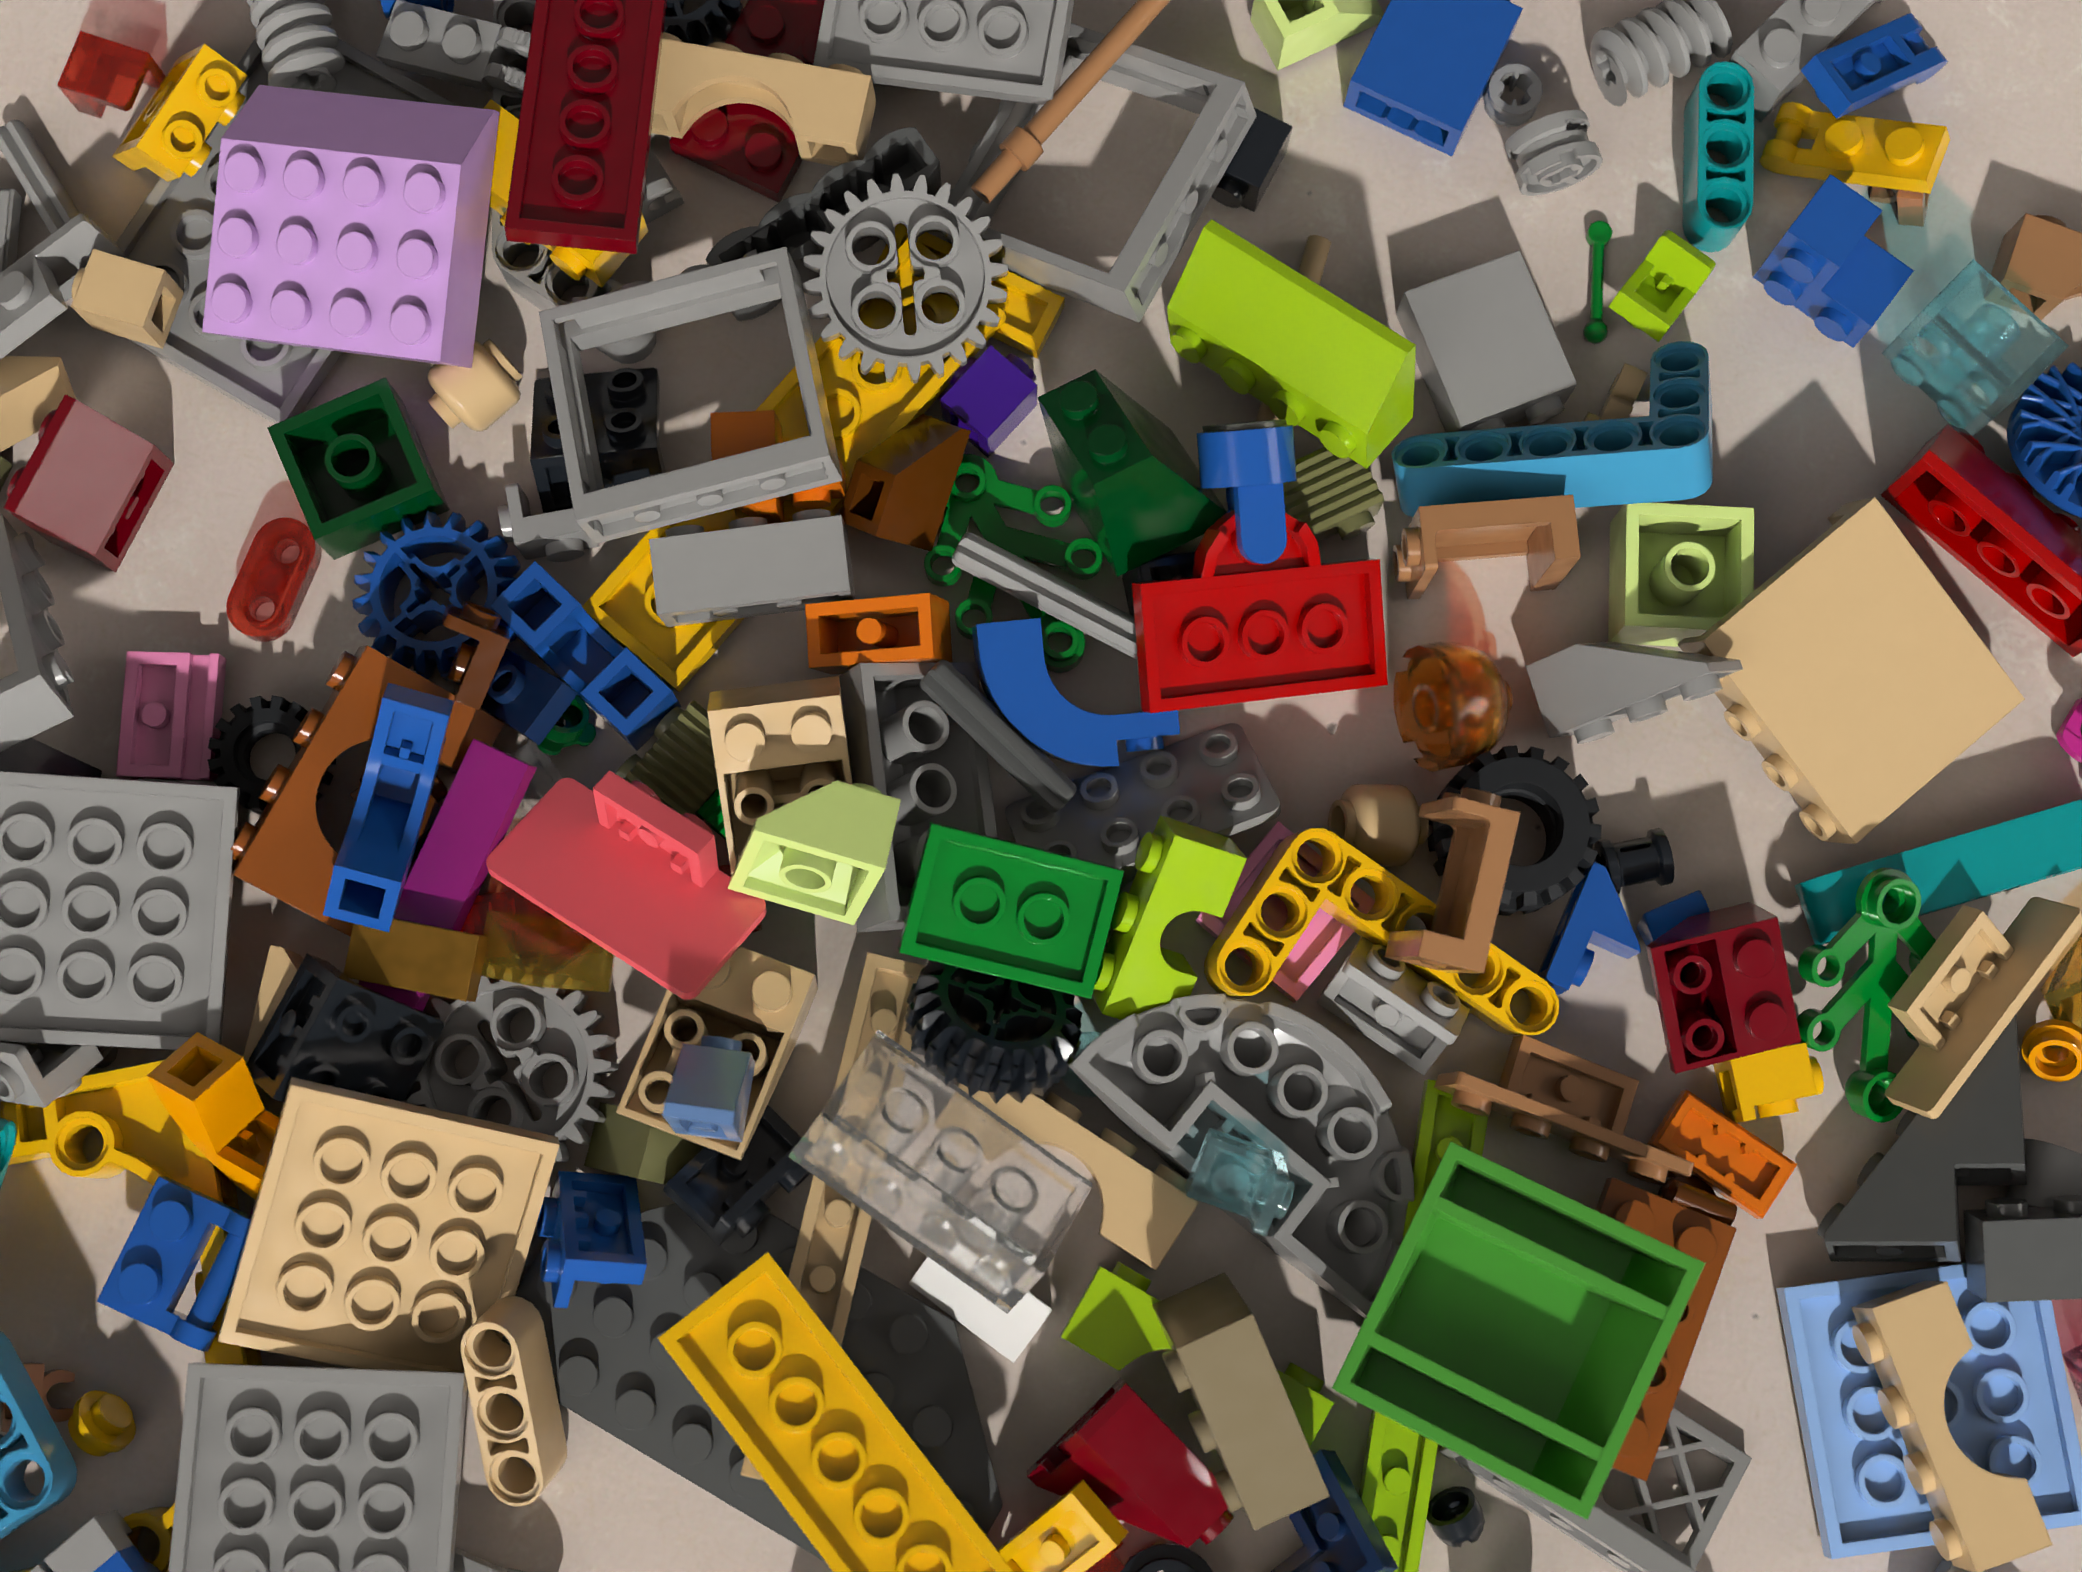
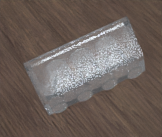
(943, 1172)

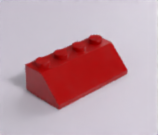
(1996, 531)

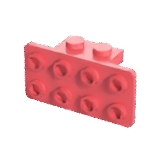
(630, 879)

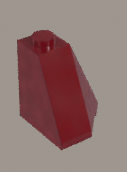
(1136, 1470)

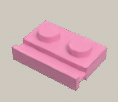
(170, 715)

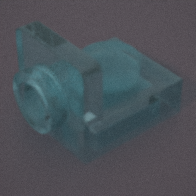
(1241, 1179)

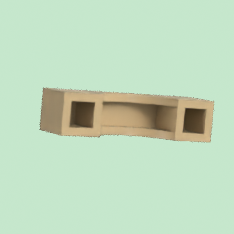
(823, 106)
(1138, 1207)
(1915, 1345)

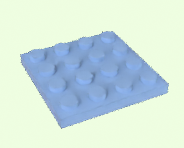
(2001, 1404)

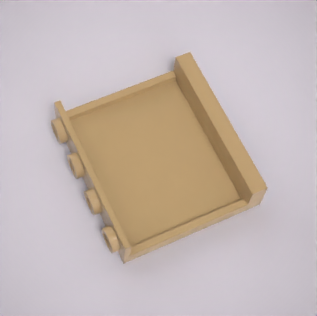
(1855, 675)

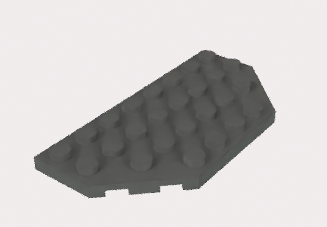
(630, 1386)

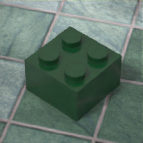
(357, 468)

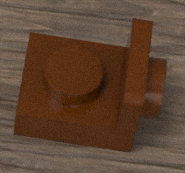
(475, 664)

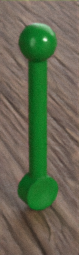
(1598, 237)

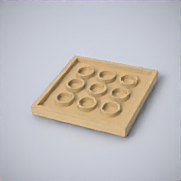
(384, 1230)

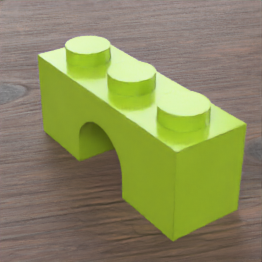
(1177, 873)

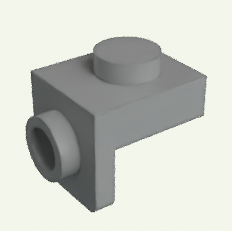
(541, 535)

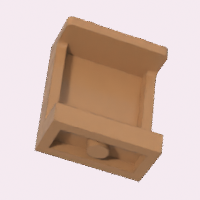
(1490, 529)
(1469, 885)

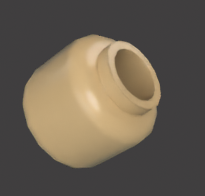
(477, 393)
(1379, 822)

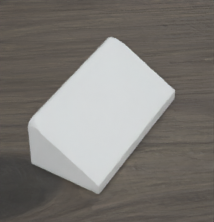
(1000, 1330)

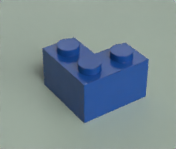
(1831, 267)

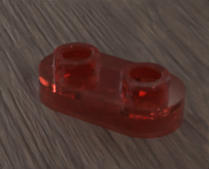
(267, 579)

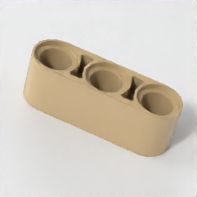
(501, 1426)

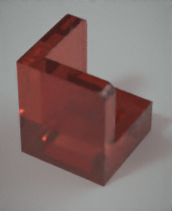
(106, 74)

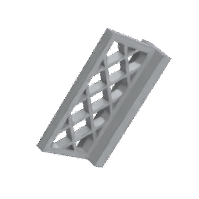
(1619, 1538)

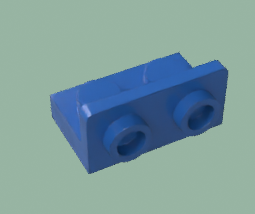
(591, 1233)

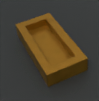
(418, 959)

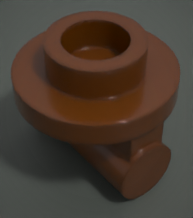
(1699, 1197)

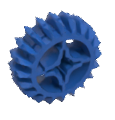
(419, 611)

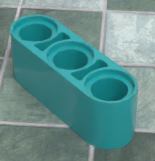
(1730, 133)

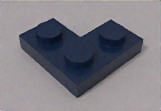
(1338, 1529)

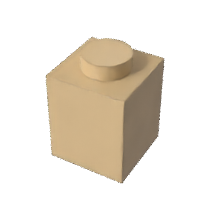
(126, 298)

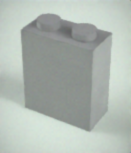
(1487, 347)

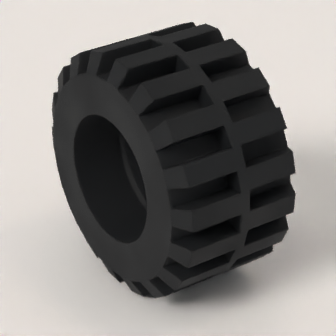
(1558, 804)

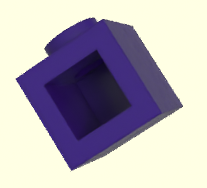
(990, 398)

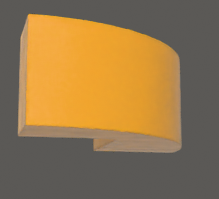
(218, 1108)

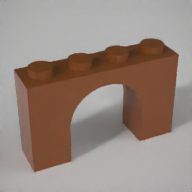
(286, 847)

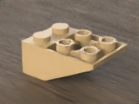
(774, 749)
(746, 1001)

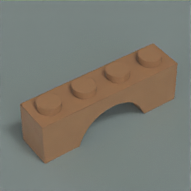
(2040, 263)

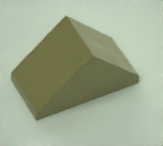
(636, 1148)

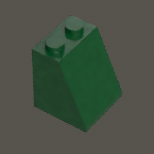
(1125, 472)

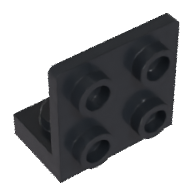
(624, 426)
(342, 1037)

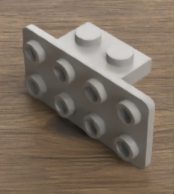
(1198, 781)

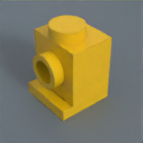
(1769, 1081)

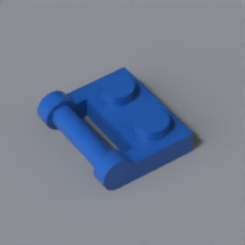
(163, 1257)

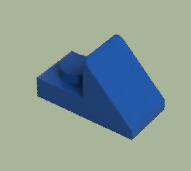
(1592, 917)

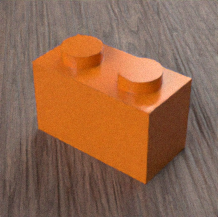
(878, 631)

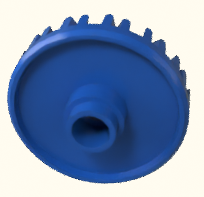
(2047, 437)

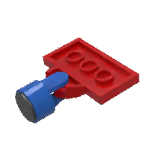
(1260, 603)

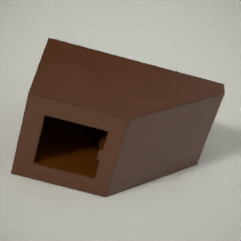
(906, 482)

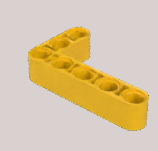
(1393, 906)

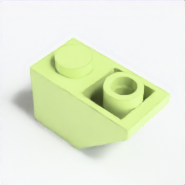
(1304, 27)

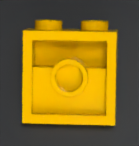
(181, 115)

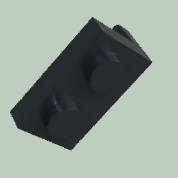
(730, 1193)

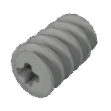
(297, 43)
(1658, 43)

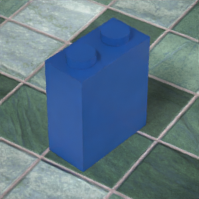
(1431, 66)

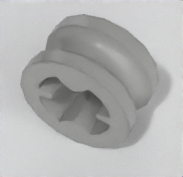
(1513, 75)

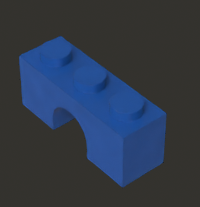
(585, 655)

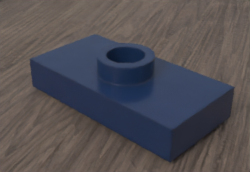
(526, 697)

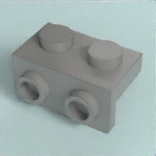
(1394, 1005)
(43, 1071)

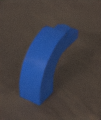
(1019, 686)
(389, 808)

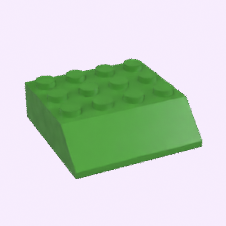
(1519, 1329)

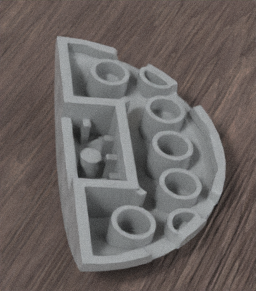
(1280, 1086)

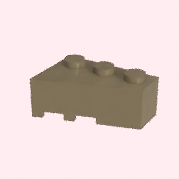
(1239, 1402)

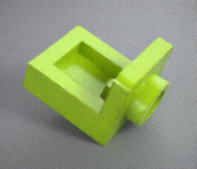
(1662, 285)

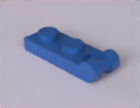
(1873, 65)

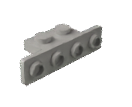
(42, 280)

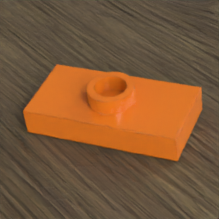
(1723, 1154)

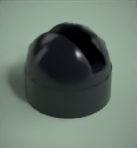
(1454, 1529)

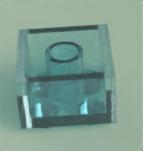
(1974, 349)

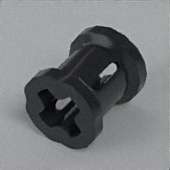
(1637, 860)

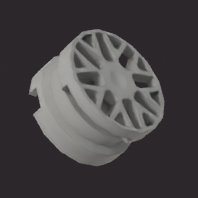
(1553, 152)

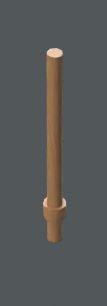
(1023, 145)

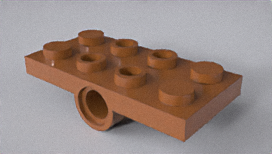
(1700, 1238)

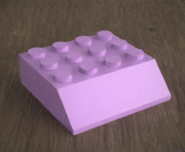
(352, 224)

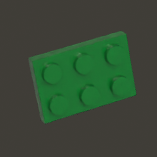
(1010, 910)

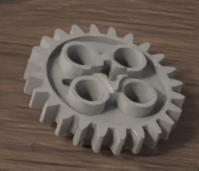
(849, 284)
(558, 1037)

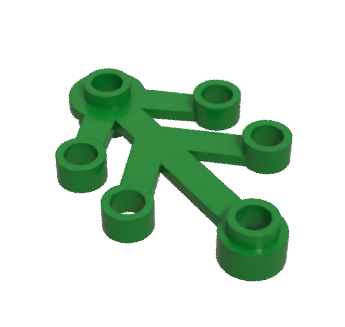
(981, 508)
(1870, 986)

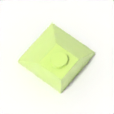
(820, 851)

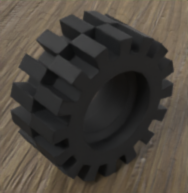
(239, 737)

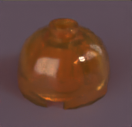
(1450, 704)

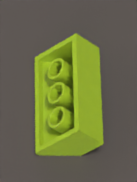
(1292, 346)

